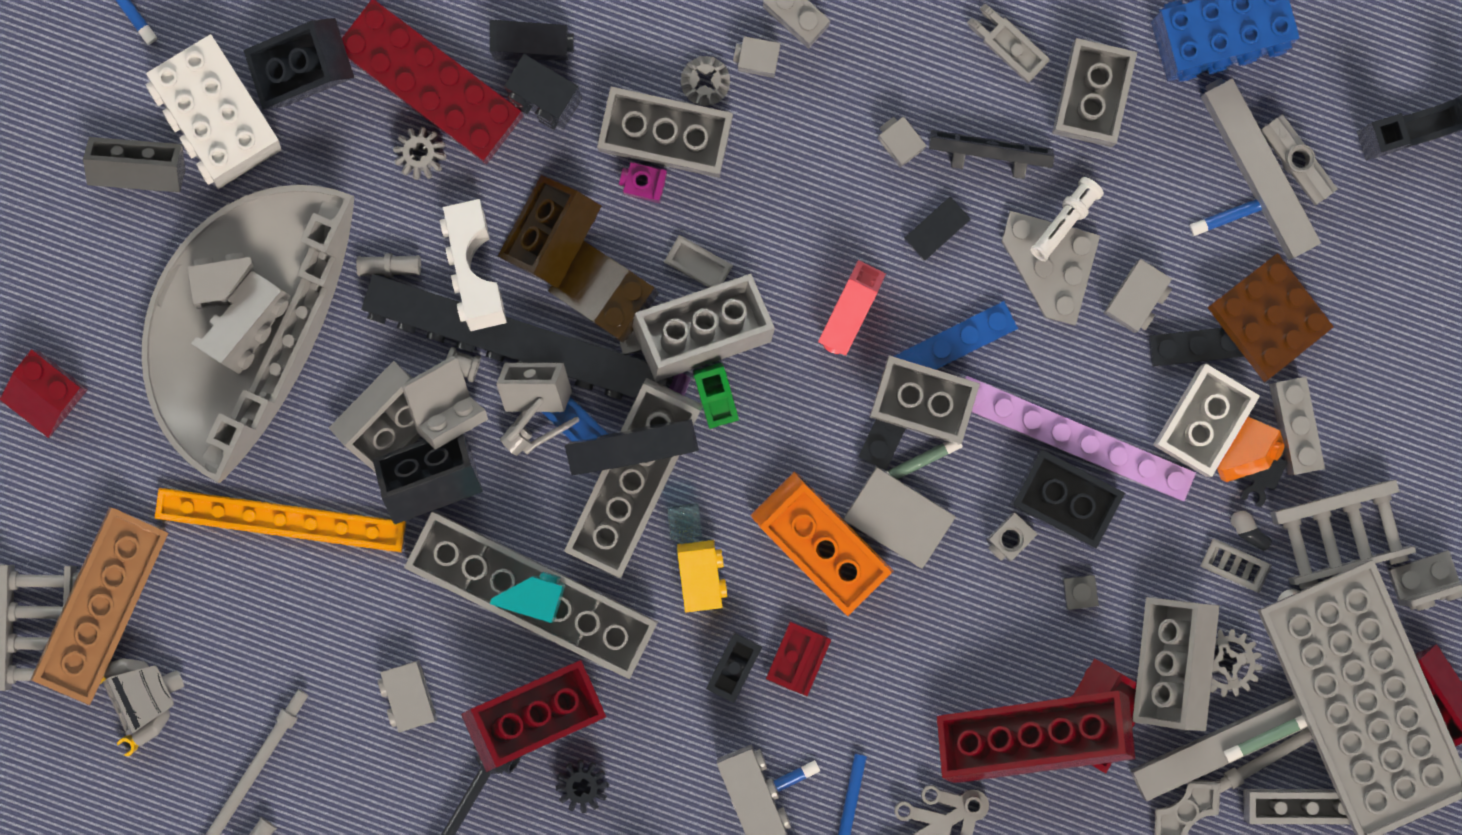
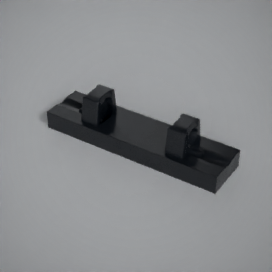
(1018, 153)

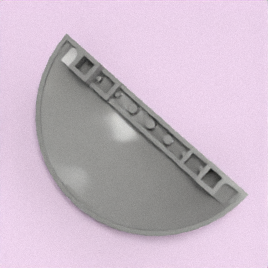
(201, 405)

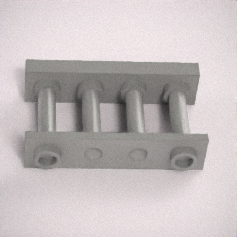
(1321, 511)
(10, 612)

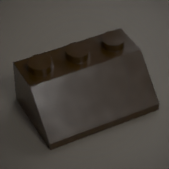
(549, 231)

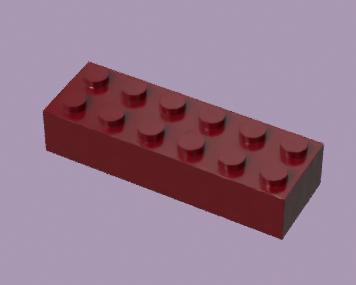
(430, 81)
(1036, 737)

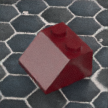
(42, 392)

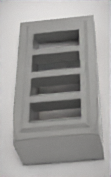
(1260, 576)

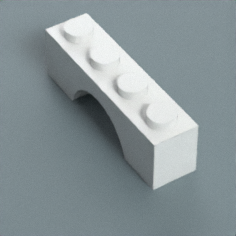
(480, 298)

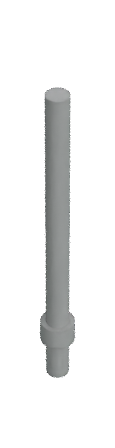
(285, 720)
(1235, 777)

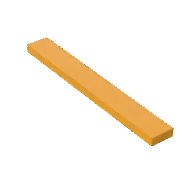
(280, 520)

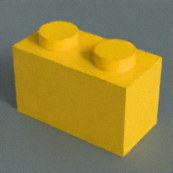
(700, 575)

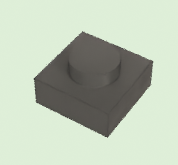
(1080, 592)

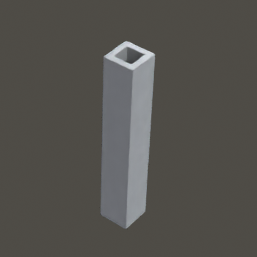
(1260, 168)
(1207, 751)

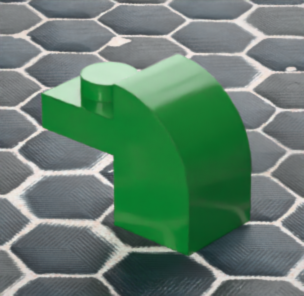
(715, 395)

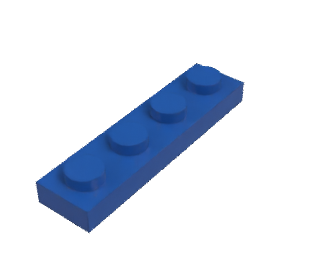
(962, 338)

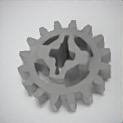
(1242, 660)

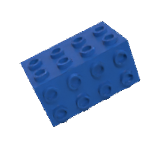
(1221, 33)

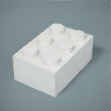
(1206, 420)

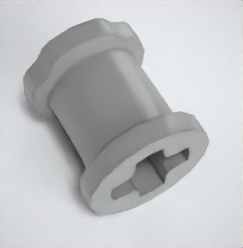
(468, 364)

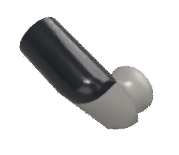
(1249, 531)

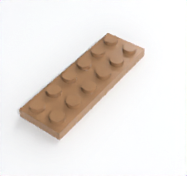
(99, 606)

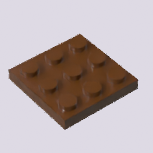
(1270, 317)

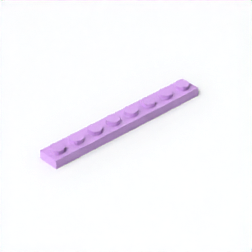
(1082, 441)

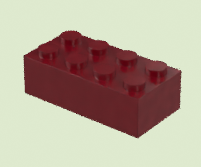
(533, 715)

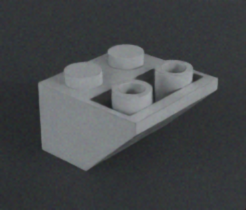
(216, 281)

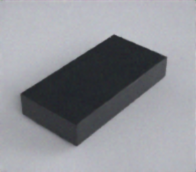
(937, 228)

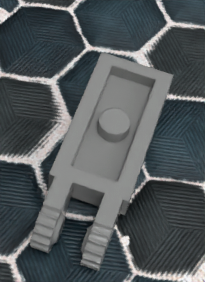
(1010, 45)

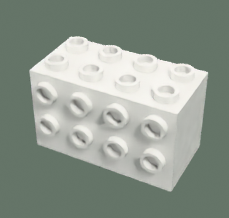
(212, 112)

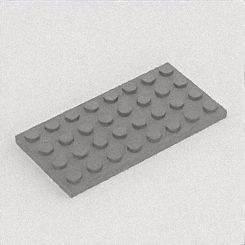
(1365, 700)

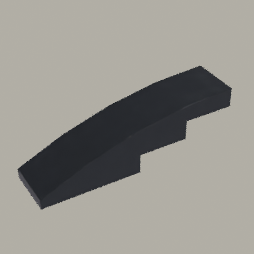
(631, 447)

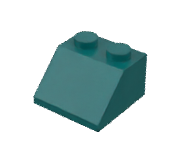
(533, 597)

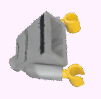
(140, 698)

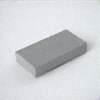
(697, 263)

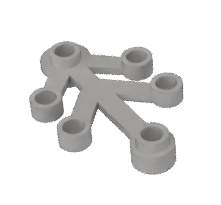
(942, 823)

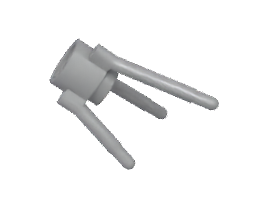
(517, 435)

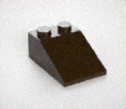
(604, 291)

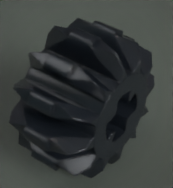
(586, 796)

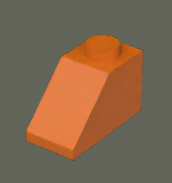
(1251, 450)

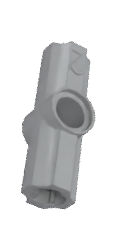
(1312, 176)

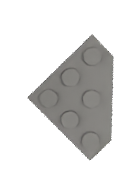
(1060, 280)

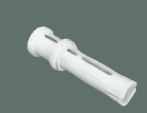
(1074, 209)

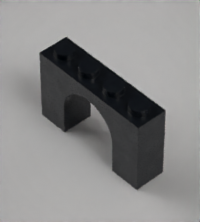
(1410, 130)

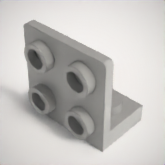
(442, 403)
(1426, 580)

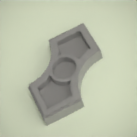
(1199, 801)

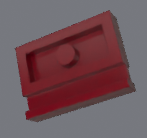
(798, 659)

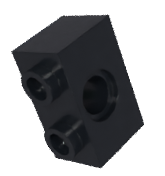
(734, 667)

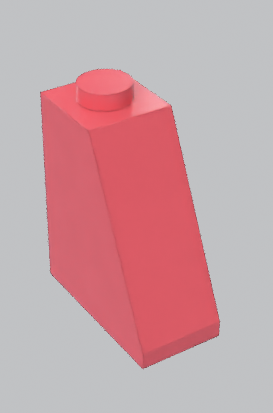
(851, 308)

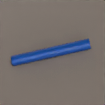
(852, 794)

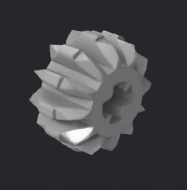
(413, 145)

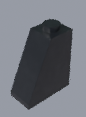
(536, 40)

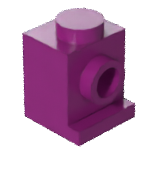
(652, 190)

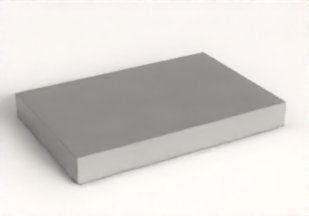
(899, 517)

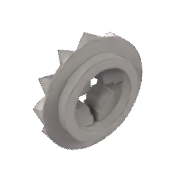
(704, 95)

